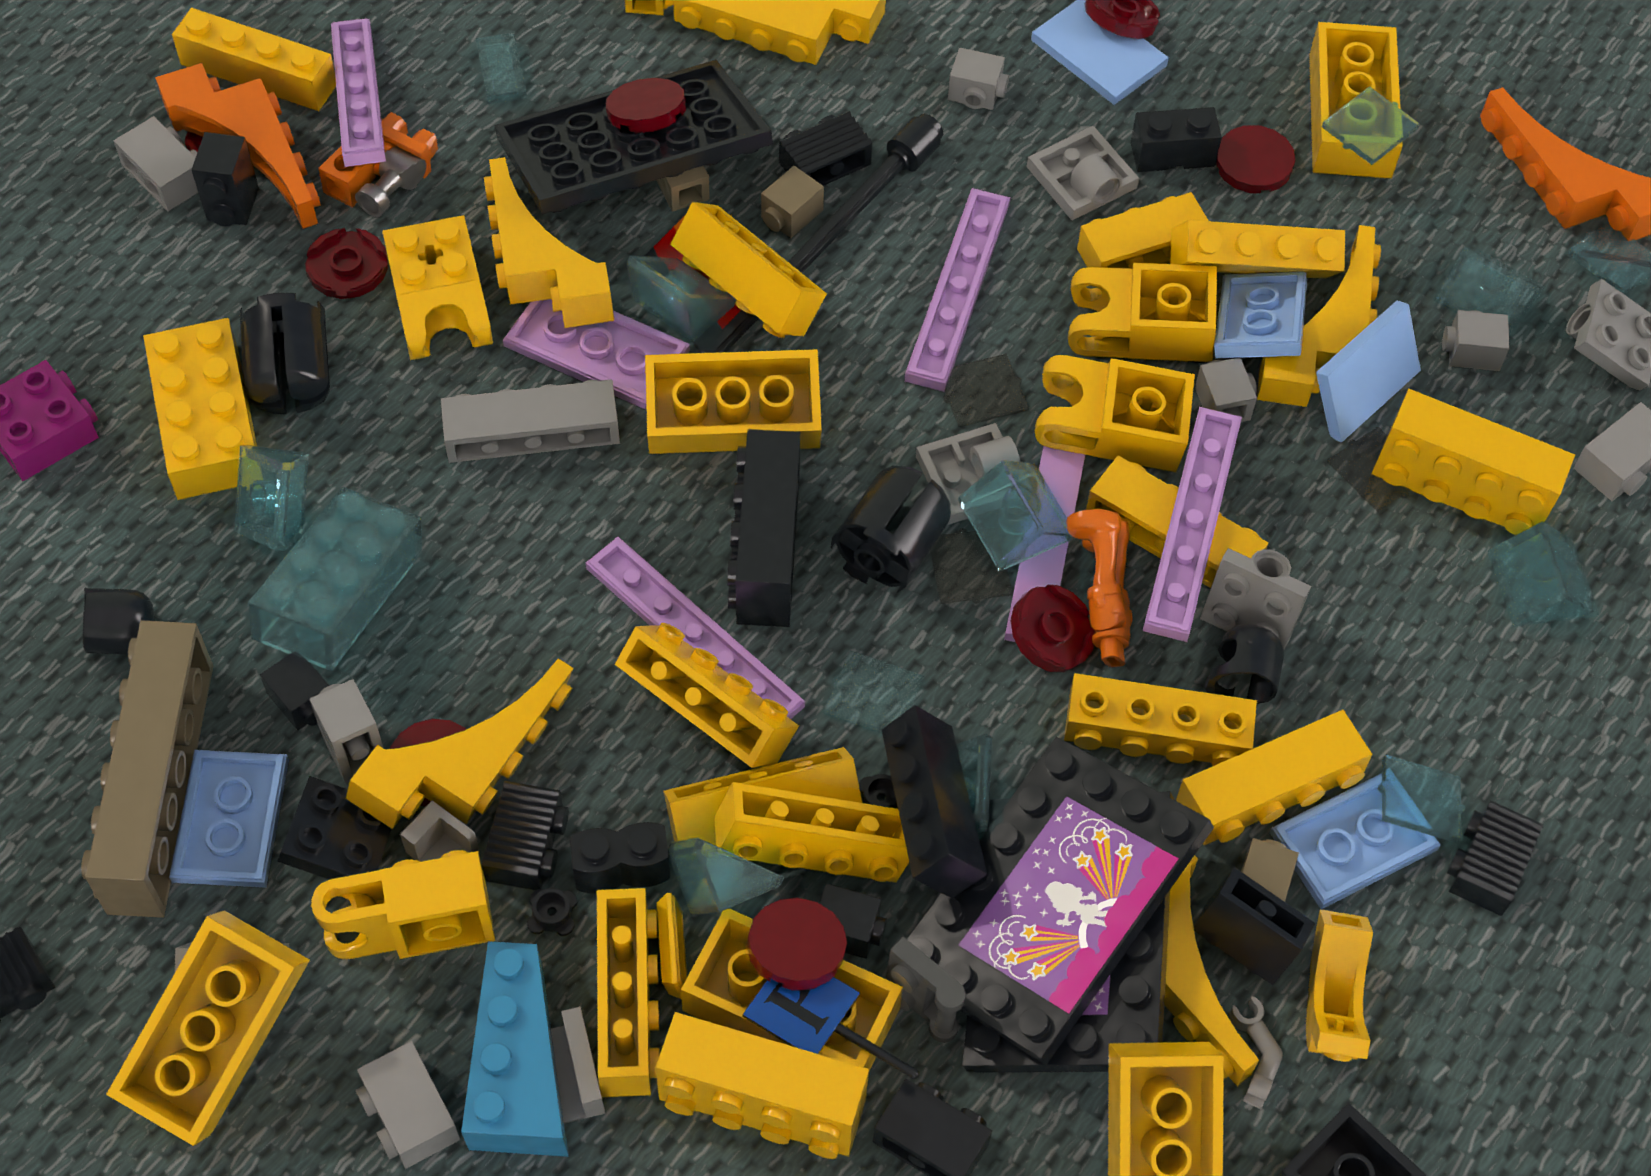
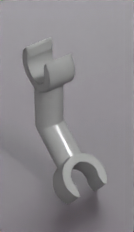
(1267, 1046)

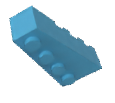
(513, 1071)

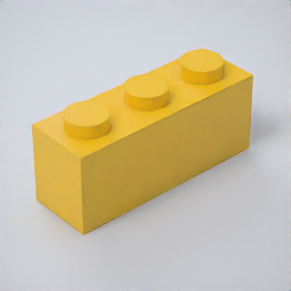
(1137, 234)

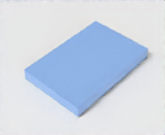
(1098, 57)
(1261, 315)
(1368, 371)
(229, 818)
(1348, 844)

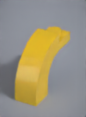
(1337, 987)

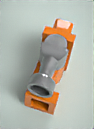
(404, 167)

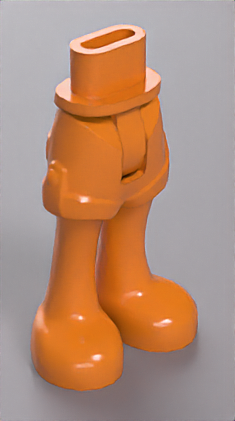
(1108, 600)

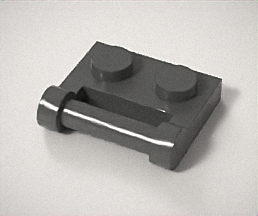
(926, 989)

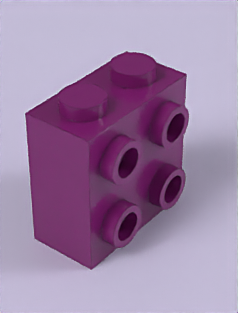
(42, 420)

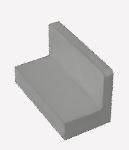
(576, 1069)

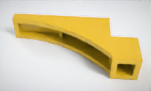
(784, 26)
(539, 264)
(1342, 318)
(459, 768)
(1190, 992)

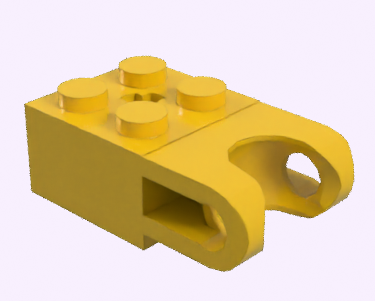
(436, 283)
(1146, 312)
(1117, 410)
(408, 908)

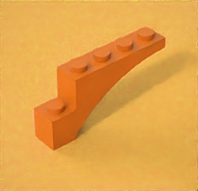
(244, 111)
(1566, 179)

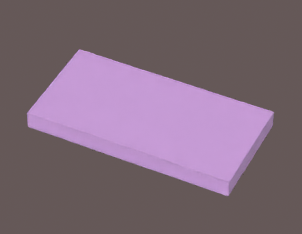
(594, 350)

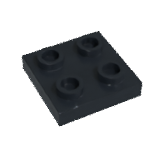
(333, 834)

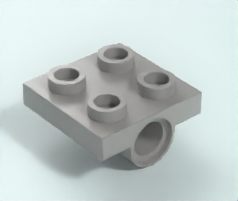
(1082, 172)
(1614, 334)
(963, 460)
(1256, 593)

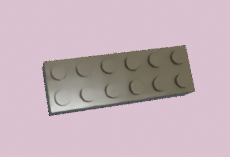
(148, 769)

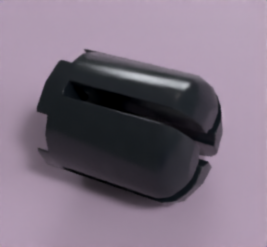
(265, 331)
(866, 532)

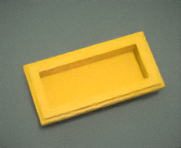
(671, 944)

